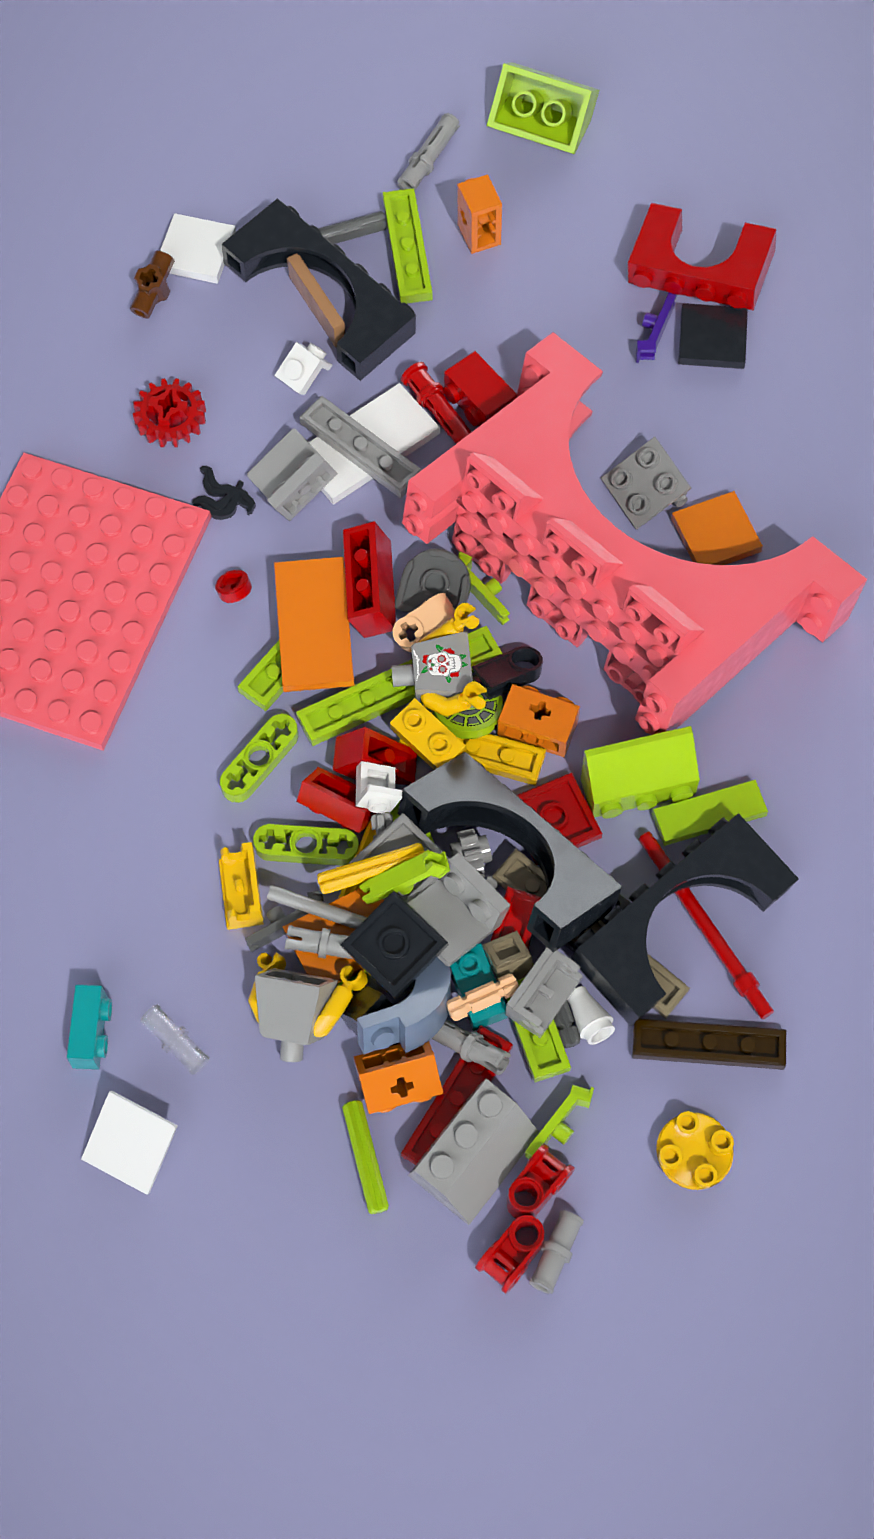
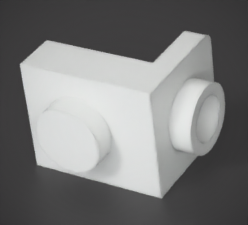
(302, 367)
(376, 787)

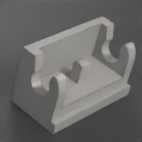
(543, 991)

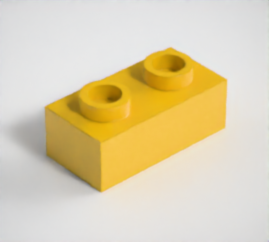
(426, 735)

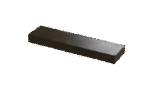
(709, 1044)

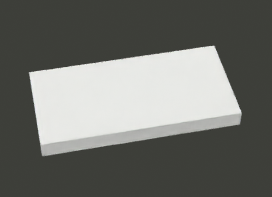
(392, 418)

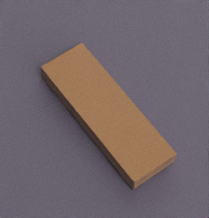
(316, 298)

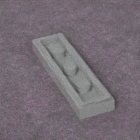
(359, 445)

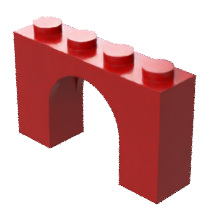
(731, 282)

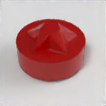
(233, 586)

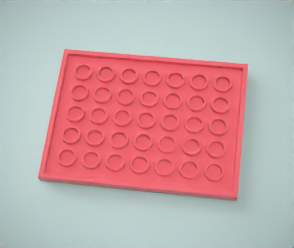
(83, 593)

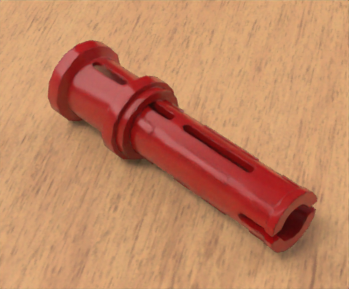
(431, 396)

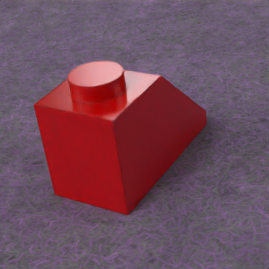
(374, 748)

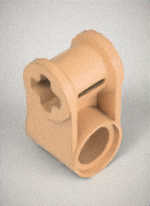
(423, 620)

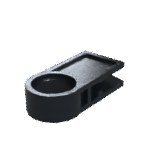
(501, 672)

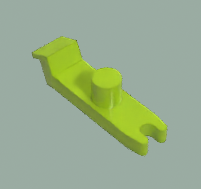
(486, 592)
(405, 875)
(555, 1126)

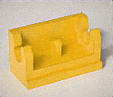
(240, 887)

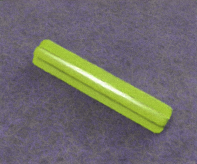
(365, 1157)

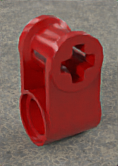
(542, 1178)
(511, 1254)

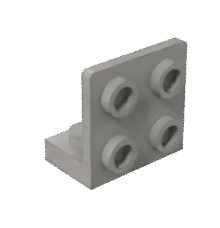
(291, 474)
(461, 908)

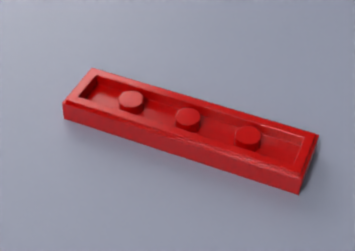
(456, 1090)

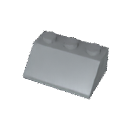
(475, 1151)

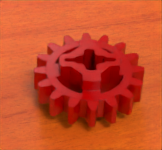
(169, 412)

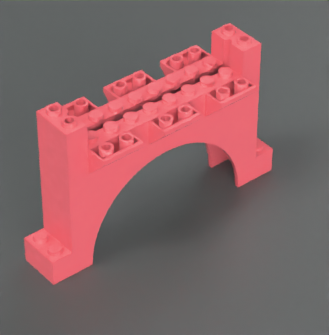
(668, 622)

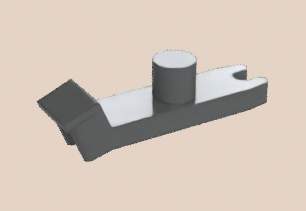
(278, 920)

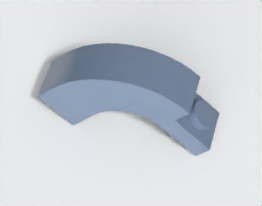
(413, 1019)

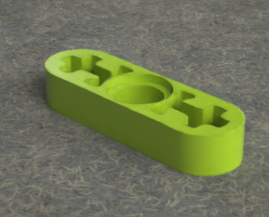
(251, 783)
(279, 854)

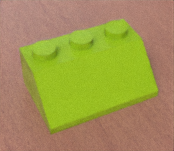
(542, 107)
(640, 772)

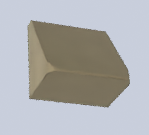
(508, 956)

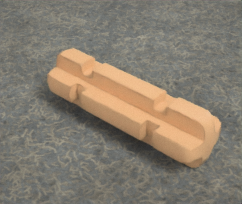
(482, 997)

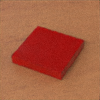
(565, 809)

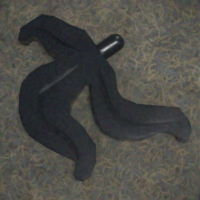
(231, 496)

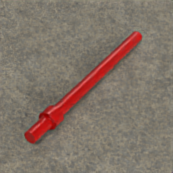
(745, 981)

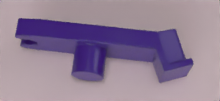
(647, 348)

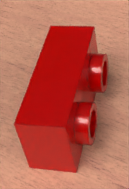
(333, 798)

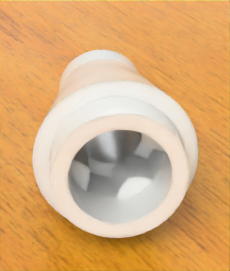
(590, 1017)

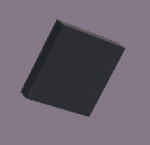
(713, 336)
(394, 945)

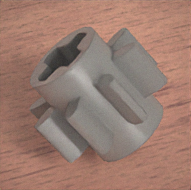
(472, 848)

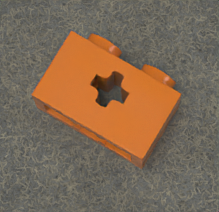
(479, 213)
(520, 722)
(380, 1072)

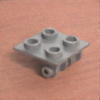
(646, 483)

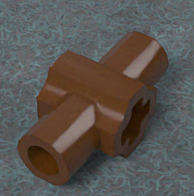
(152, 284)

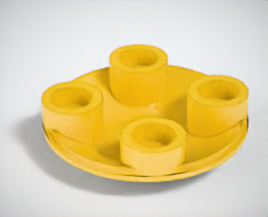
(695, 1151)

